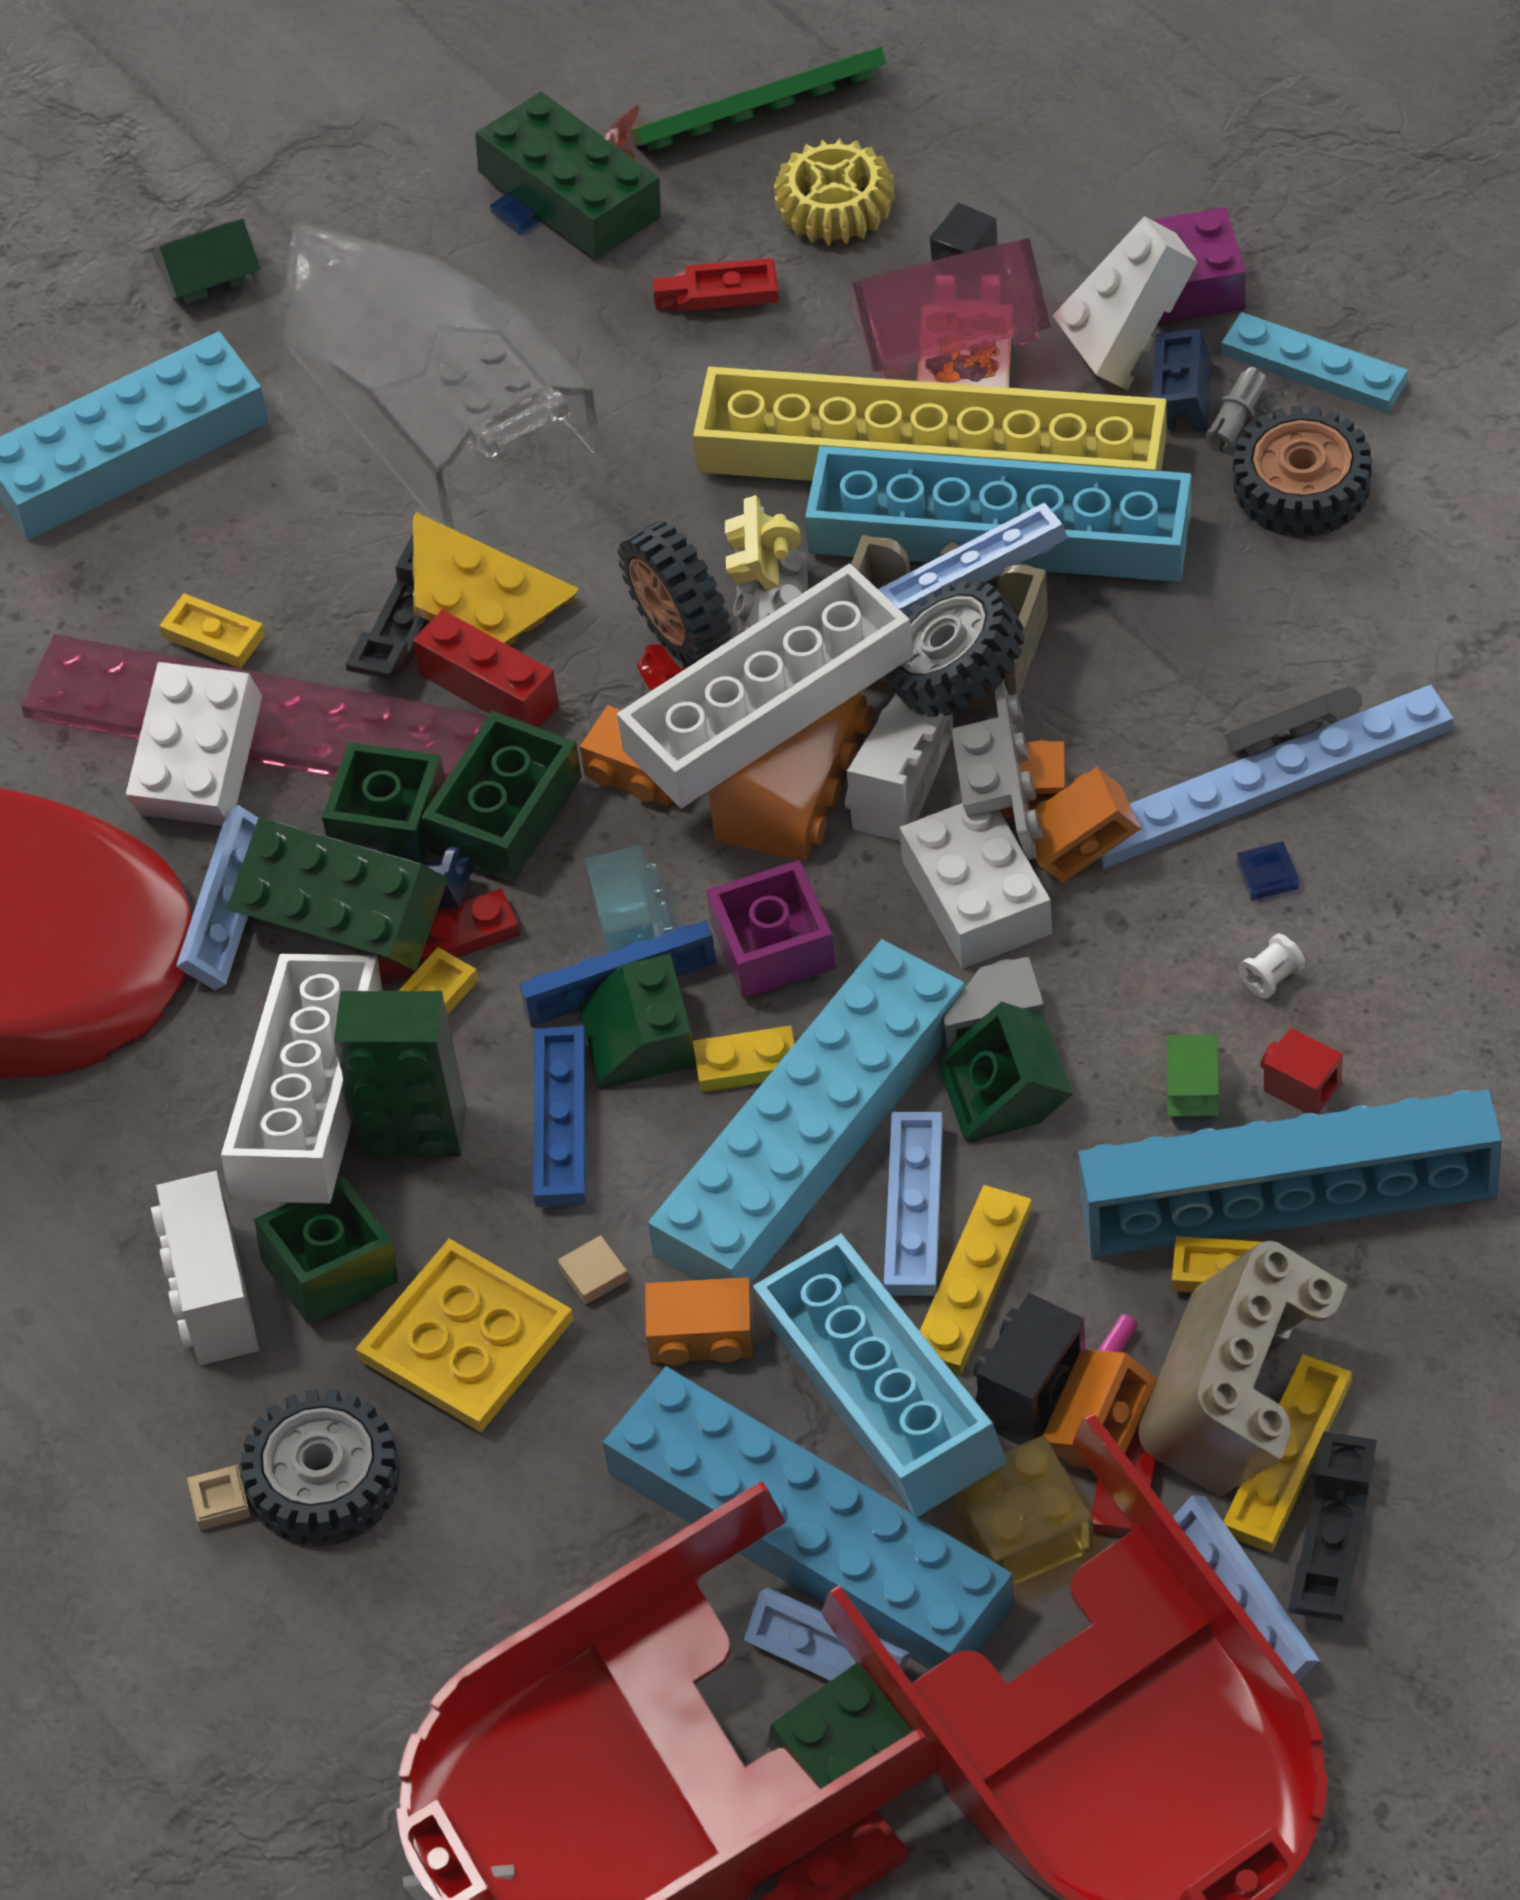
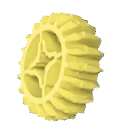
(834, 202)

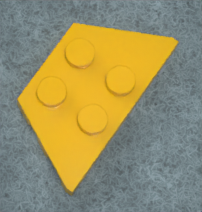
(480, 583)

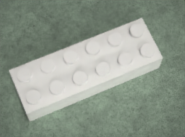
(765, 685)
(293, 1097)

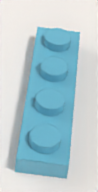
(1314, 362)

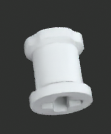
(1272, 966)

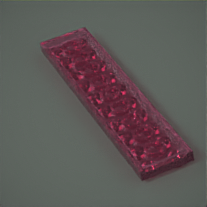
(297, 721)

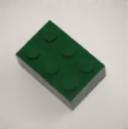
(502, 795)

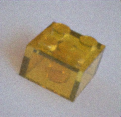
(1025, 1513)

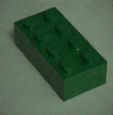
(568, 174)
(337, 893)
(400, 1073)

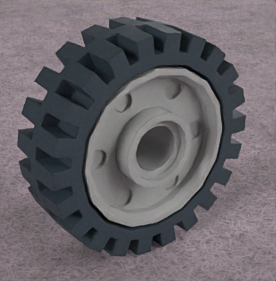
(958, 649)
(329, 1500)

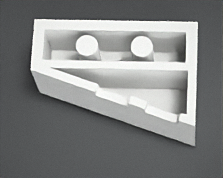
(1124, 299)
(896, 769)

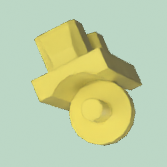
(764, 542)

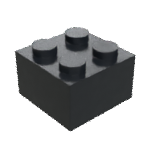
(1028, 1368)

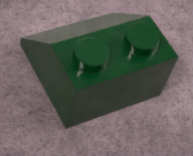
(206, 260)
(638, 1023)
(1004, 1073)

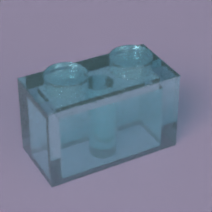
(625, 897)

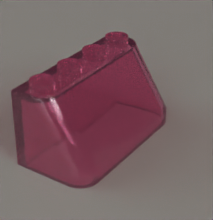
(949, 307)

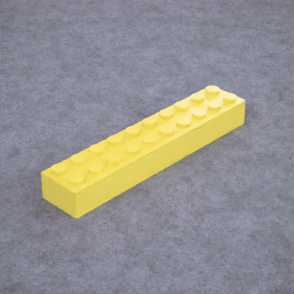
(777, 420)

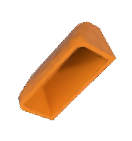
(785, 794)

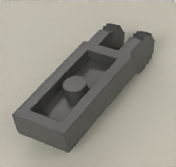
(1297, 720)

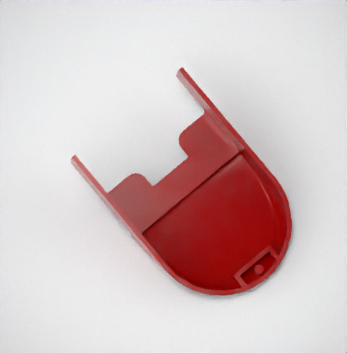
(83, 937)
(1142, 1751)
(601, 1761)

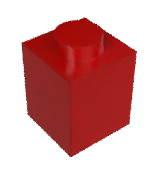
(1302, 1071)

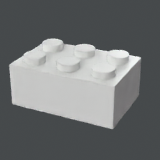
(194, 743)
(975, 883)
(203, 1269)

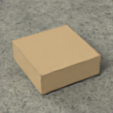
(593, 1270)
(218, 1497)

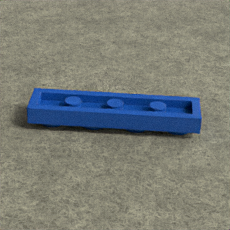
(561, 991)
(559, 1116)

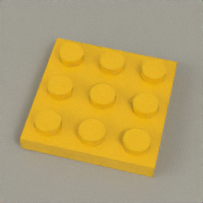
(464, 1334)

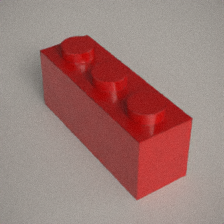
(485, 670)

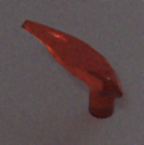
(619, 129)

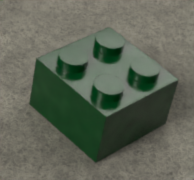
(382, 799)
(326, 1252)
(838, 1727)

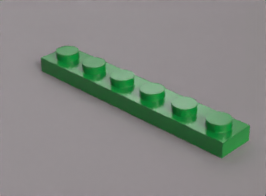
(741, 105)

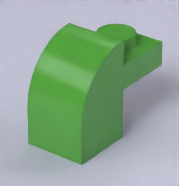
(1192, 1075)

